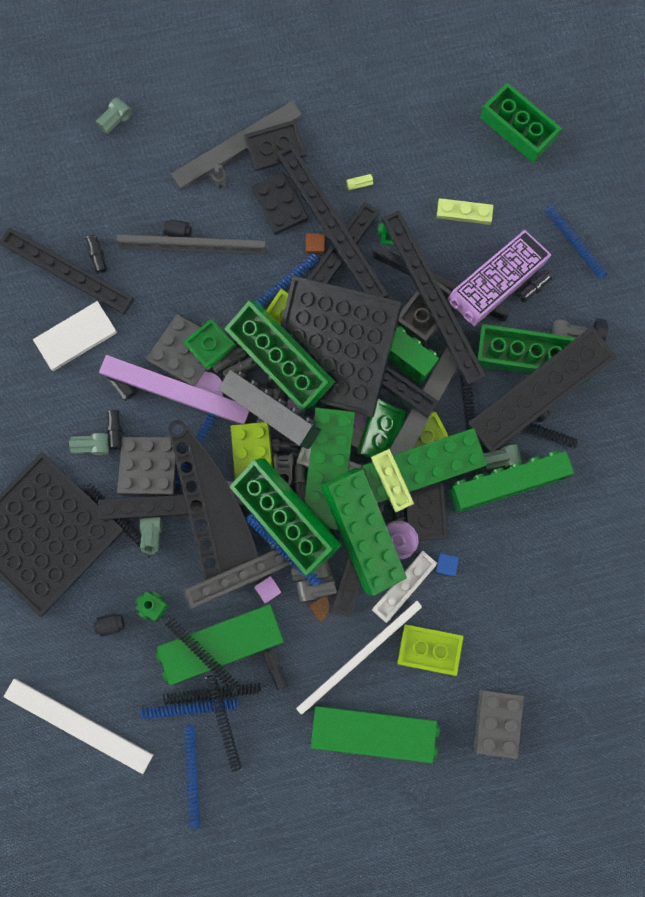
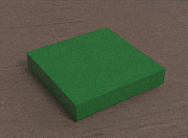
(209, 344)

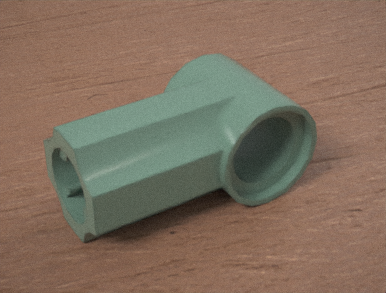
(116, 112)
(95, 444)
(504, 457)
(150, 529)

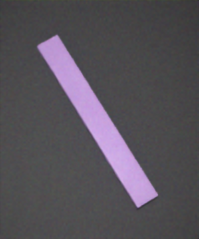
(173, 390)

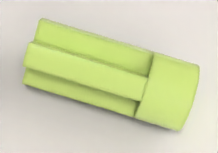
(359, 182)

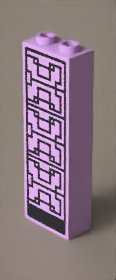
(498, 277)

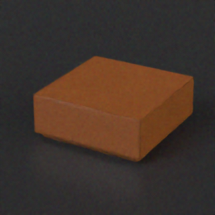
(315, 243)

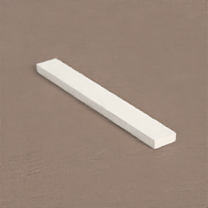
(360, 656)
(78, 726)

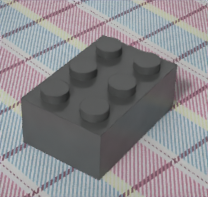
(416, 318)
(498, 724)

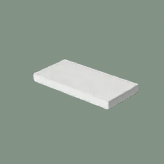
(75, 336)

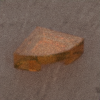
(320, 608)

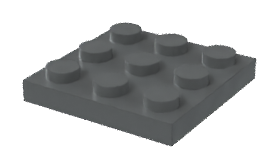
(173, 356)
(147, 466)

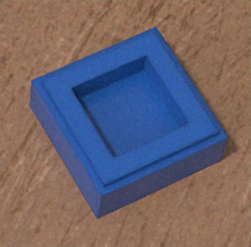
(447, 565)

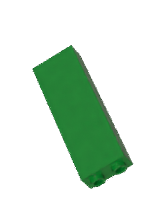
(223, 641)
(375, 734)

